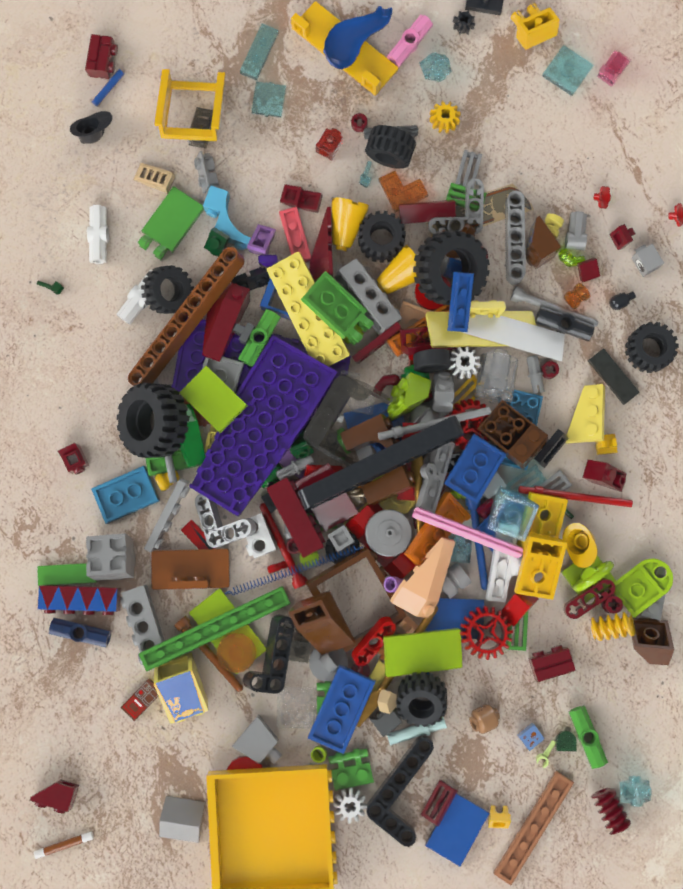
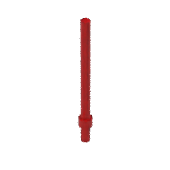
(577, 496)

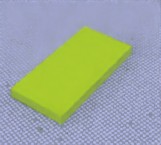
(219, 604)
(422, 652)

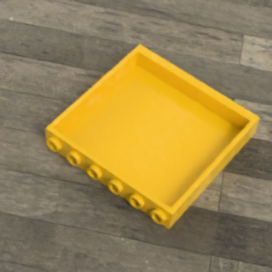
(271, 828)

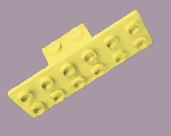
(292, 281)
(438, 323)

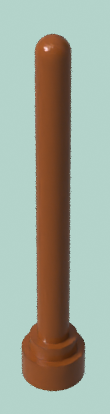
(184, 625)

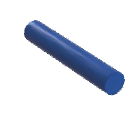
(107, 88)

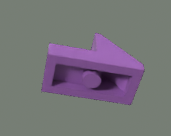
(261, 240)

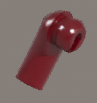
(386, 380)

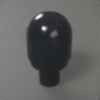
(621, 300)

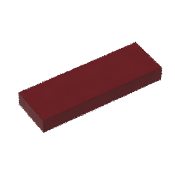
(426, 211)
(376, 343)

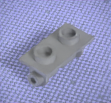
(204, 164)

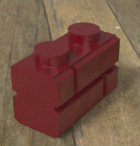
(100, 57)
(552, 663)

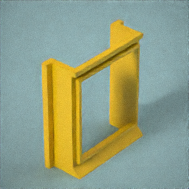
(163, 107)

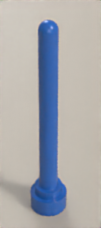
(479, 547)

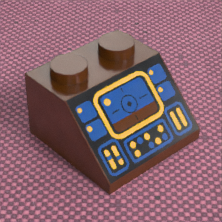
(541, 244)

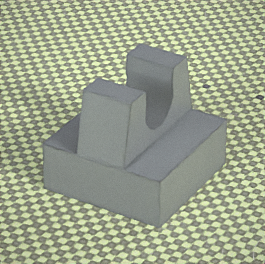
(341, 538)

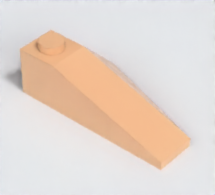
(423, 589)

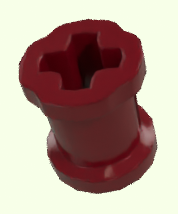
(618, 604)

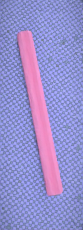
(467, 532)

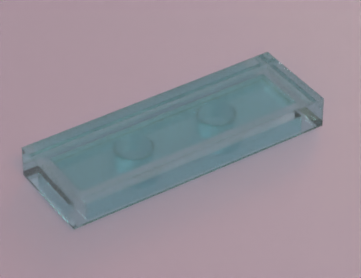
(259, 51)

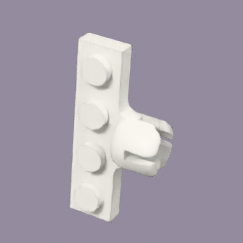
(501, 570)

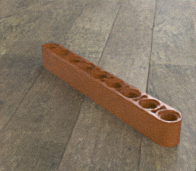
(190, 310)

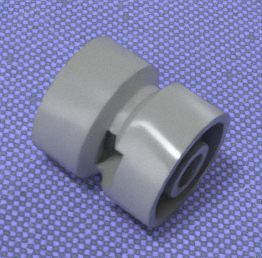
(455, 579)

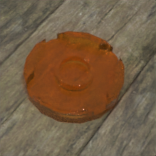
(236, 653)

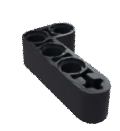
(273, 653)

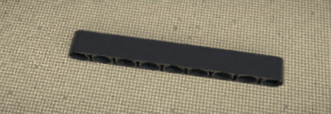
(380, 463)

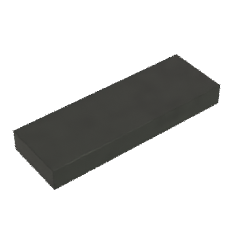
(613, 376)

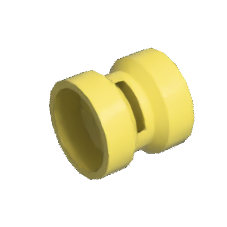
(554, 222)

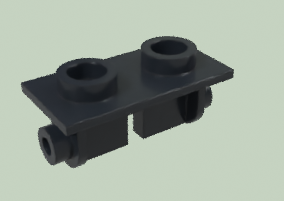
(258, 278)

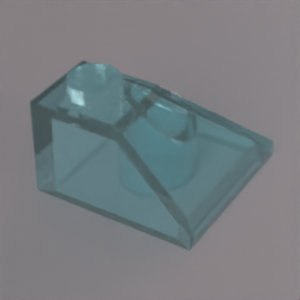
(512, 514)

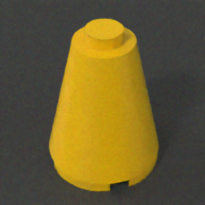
(346, 221)
(398, 272)

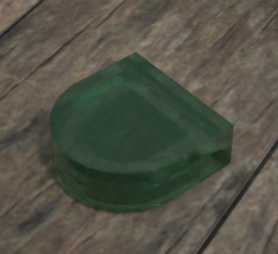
(566, 741)

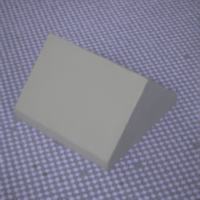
(181, 819)

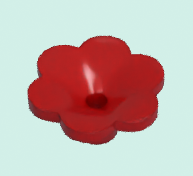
(603, 197)
(677, 215)

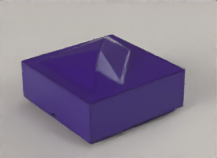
(267, 260)

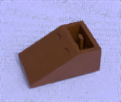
(513, 434)
(321, 623)

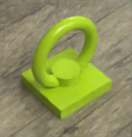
(583, 578)

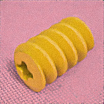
(612, 627)

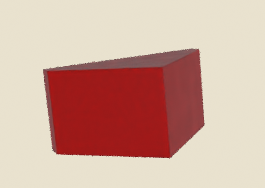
(518, 607)

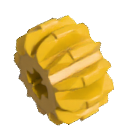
(445, 110)

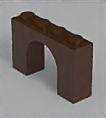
(391, 483)

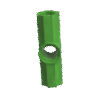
(265, 327)
(592, 748)

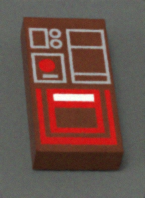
(140, 700)

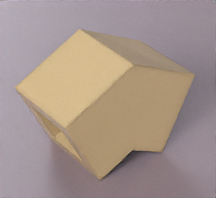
(386, 701)

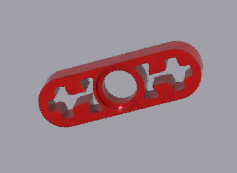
(372, 650)

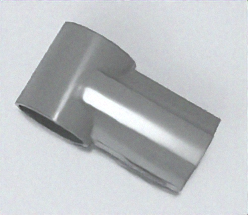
(576, 237)

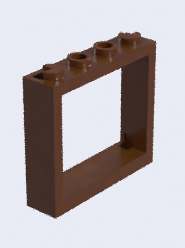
(346, 563)

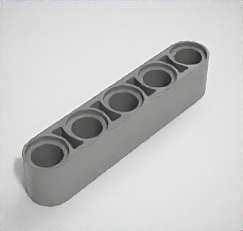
(518, 229)

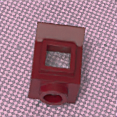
(74, 458)

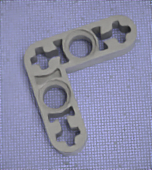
(469, 215)
(217, 528)

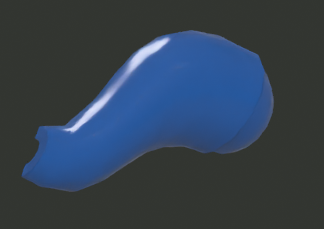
(347, 37)

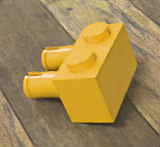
(537, 27)

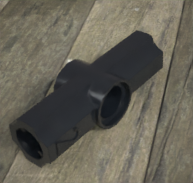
(575, 326)

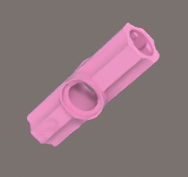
(416, 33)

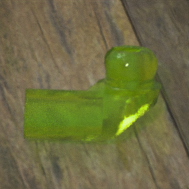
(568, 259)

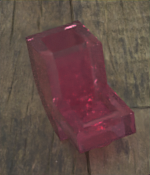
(614, 68)

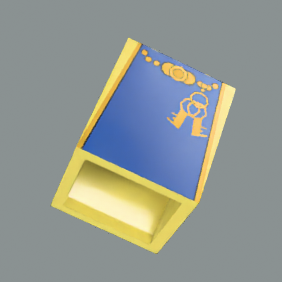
(180, 688)

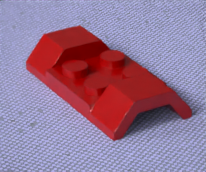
(396, 565)

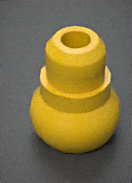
(163, 480)

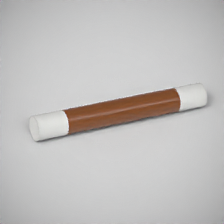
(63, 845)

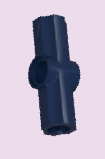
(68, 629)

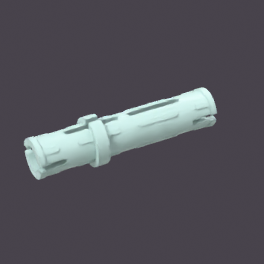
(414, 731)

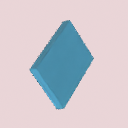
(125, 494)

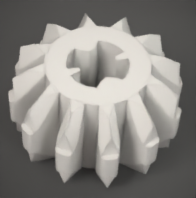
(471, 365)
(348, 798)

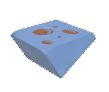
(530, 736)

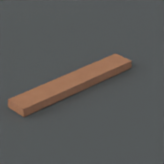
(533, 828)

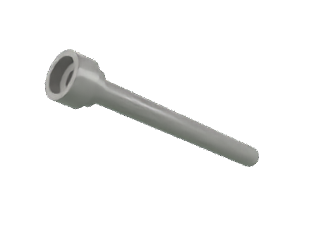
(519, 295)

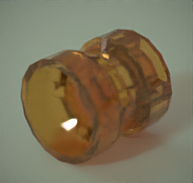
(577, 295)

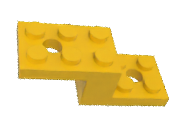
(542, 549)

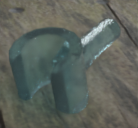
(364, 179)

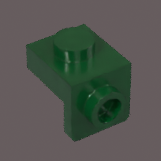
(216, 242)
(301, 448)

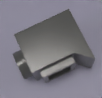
(386, 722)

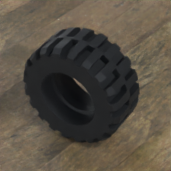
(430, 259)
(169, 422)

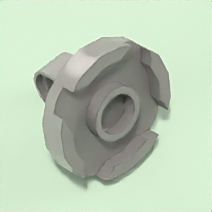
(326, 665)

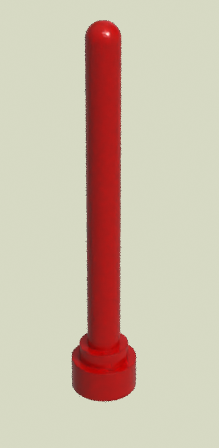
(298, 579)

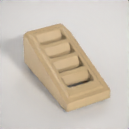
(165, 187)

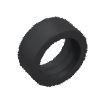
(431, 360)

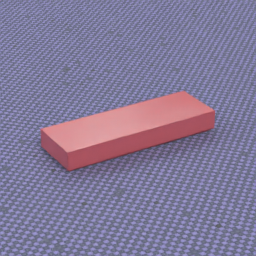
(294, 232)

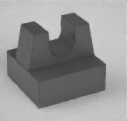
(244, 332)

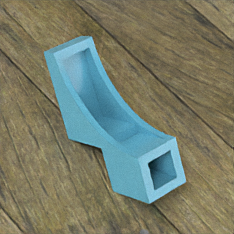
(217, 205)

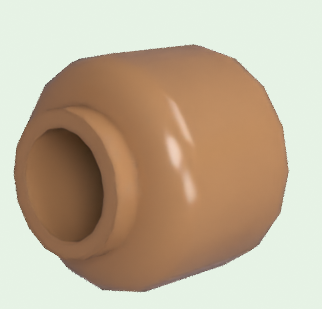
(484, 719)

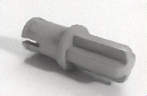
(535, 374)
(295, 467)

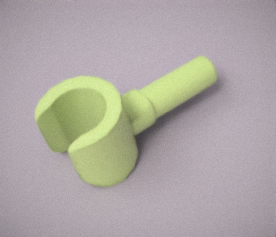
(546, 753)

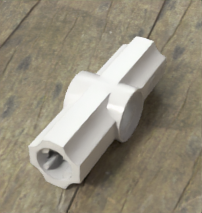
(98, 234)
(134, 304)

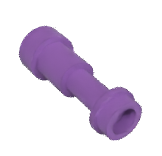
(392, 583)

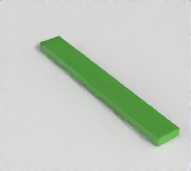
(214, 628)

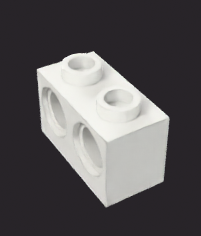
(262, 534)

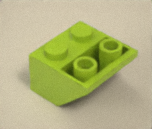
(408, 395)

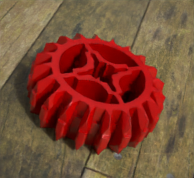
(460, 408)
(481, 640)

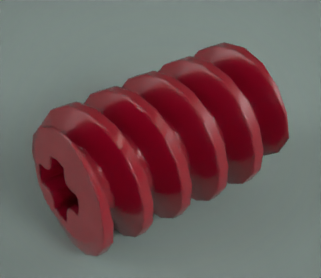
(612, 809)

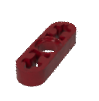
(580, 611)

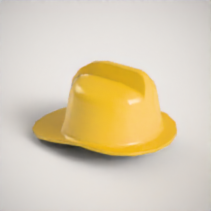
(580, 545)

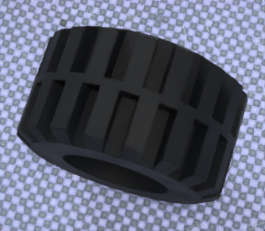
(390, 146)
(385, 222)
(152, 288)
(662, 337)
(422, 711)

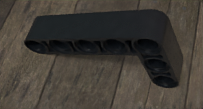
(397, 788)

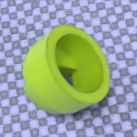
(316, 756)

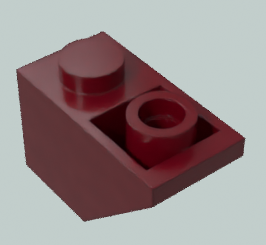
(604, 475)
(57, 796)

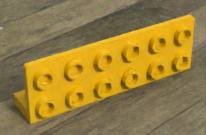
(369, 68)

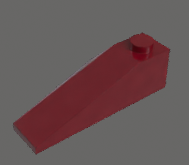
(322, 253)
(222, 320)

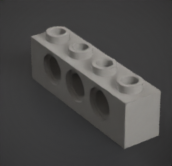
(356, 271)
(148, 614)

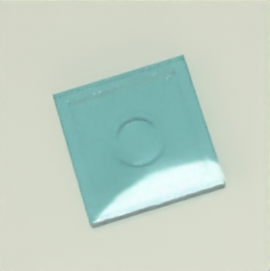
(567, 70)

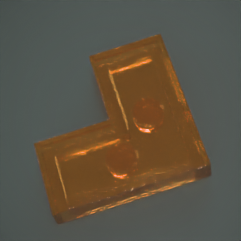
(401, 194)

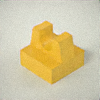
(608, 446)
(499, 820)

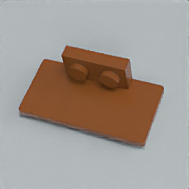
(190, 569)

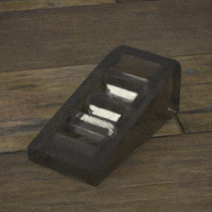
(205, 113)

